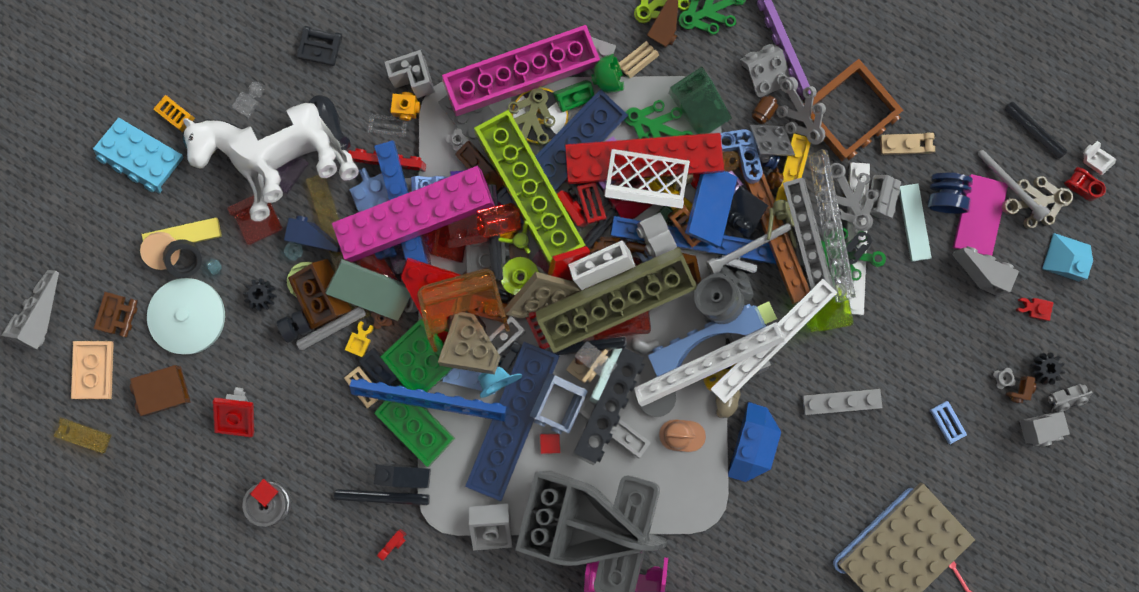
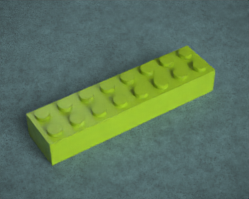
(528, 186)

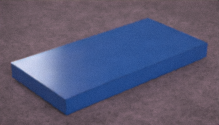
(711, 207)

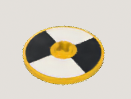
(561, 118)

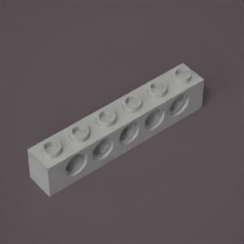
(807, 232)

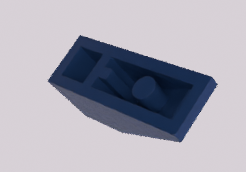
(309, 234)

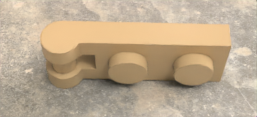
(906, 144)

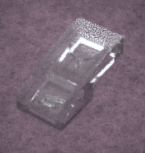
(596, 360)

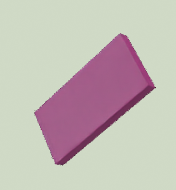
(981, 223)

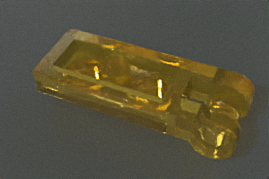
(83, 435)

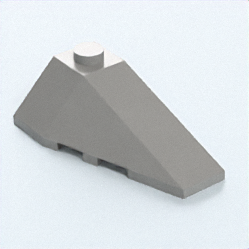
(33, 321)

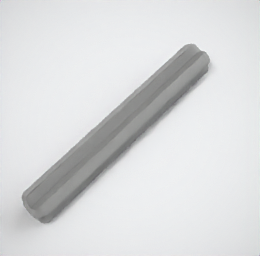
(330, 328)

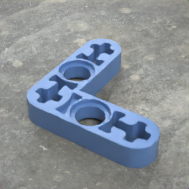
(742, 148)

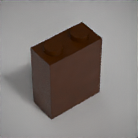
(159, 390)

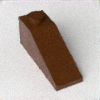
(665, 24)

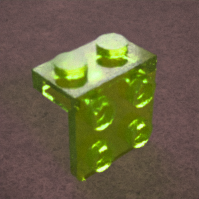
(832, 316)

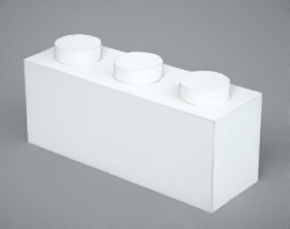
(601, 265)

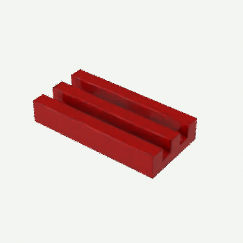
(596, 218)

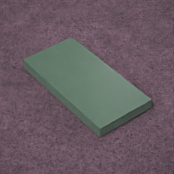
(368, 290)

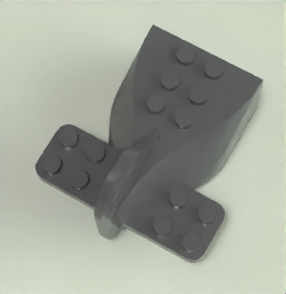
(578, 525)

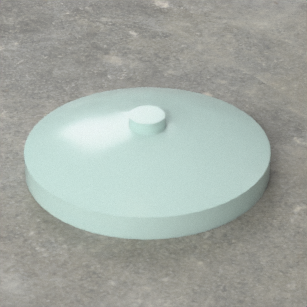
(185, 316)

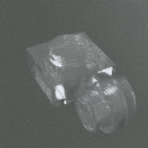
(245, 103)

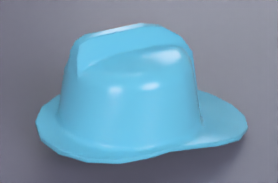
(492, 383)

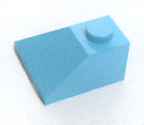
(1068, 258)

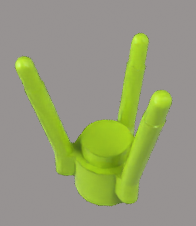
(520, 239)

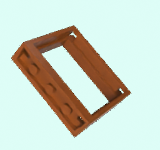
(875, 85)

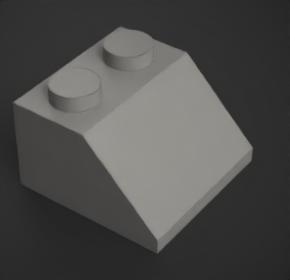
(490, 527)

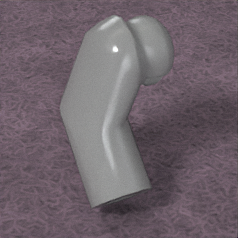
(643, 347)

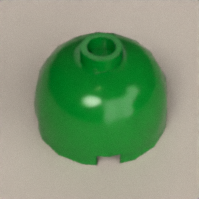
(608, 75)

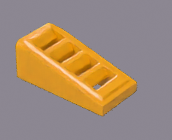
(181, 126)

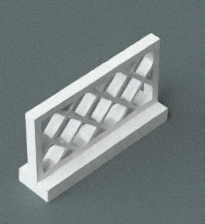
(641, 195)

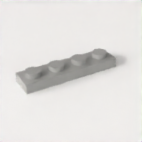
(842, 401)
(622, 433)

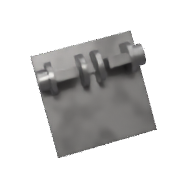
(771, 141)

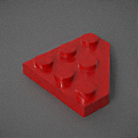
(417, 274)

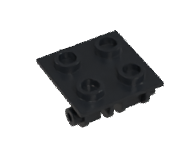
(745, 211)

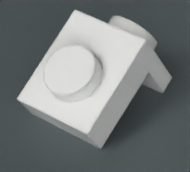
(1098, 159)

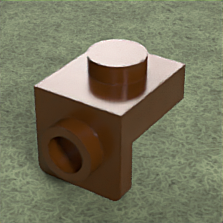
(1026, 389)

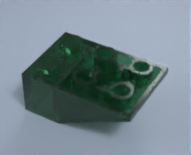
(700, 102)

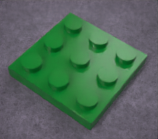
(415, 360)

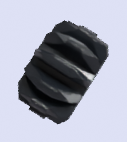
(261, 301)
(1040, 368)

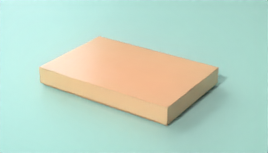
(92, 370)

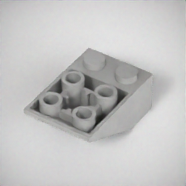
(986, 272)

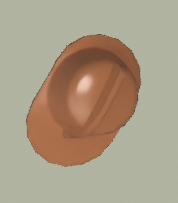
(682, 435)

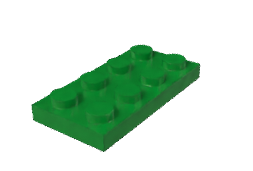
(416, 429)

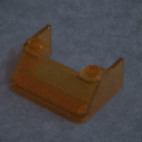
(457, 296)

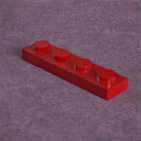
(413, 163)

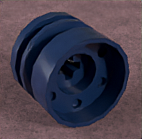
(950, 190)

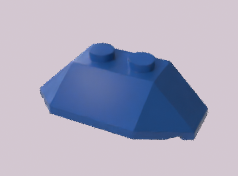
(755, 444)

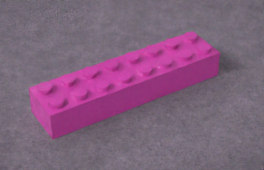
(520, 70)
(413, 214)

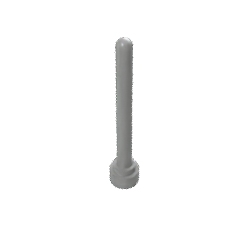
(1038, 210)
(715, 265)

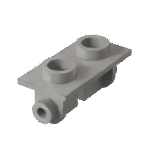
(1077, 395)

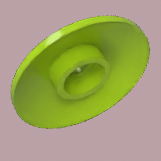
(513, 269)

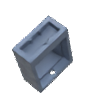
(572, 411)

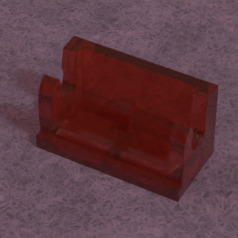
(498, 220)

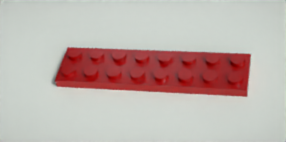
(591, 160)

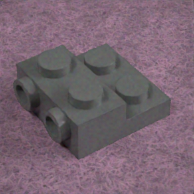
(479, 256)

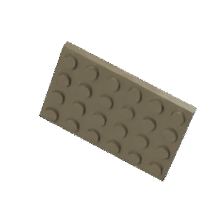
(907, 546)

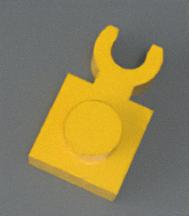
(358, 342)

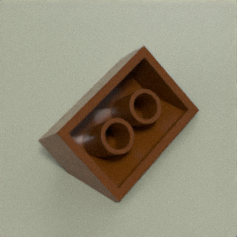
(310, 289)

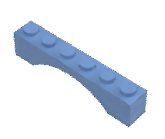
(672, 356)

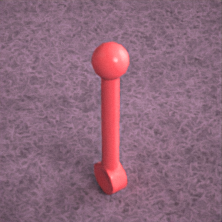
(953, 567)

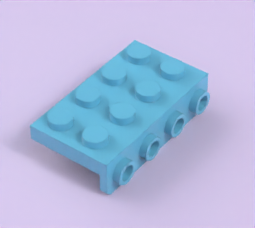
(137, 155)

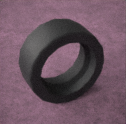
(182, 272)

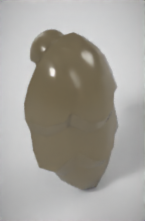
(730, 407)

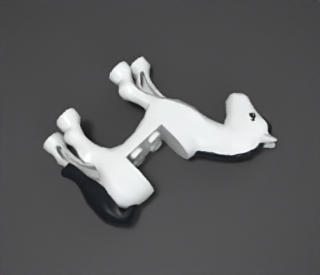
(312, 129)

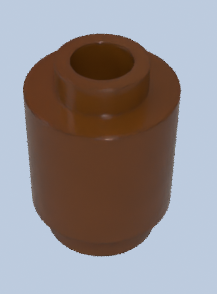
(765, 109)

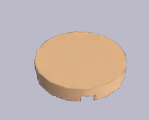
(153, 248)

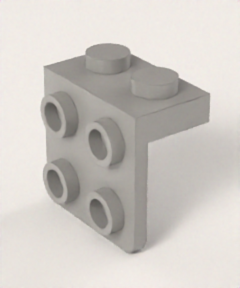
(766, 69)

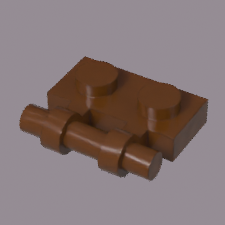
(110, 313)

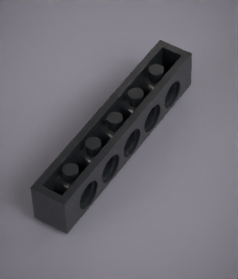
(583, 450)

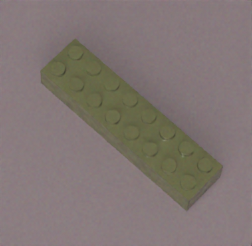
(616, 300)

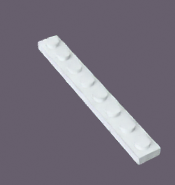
(857, 303)
(789, 326)
(709, 364)

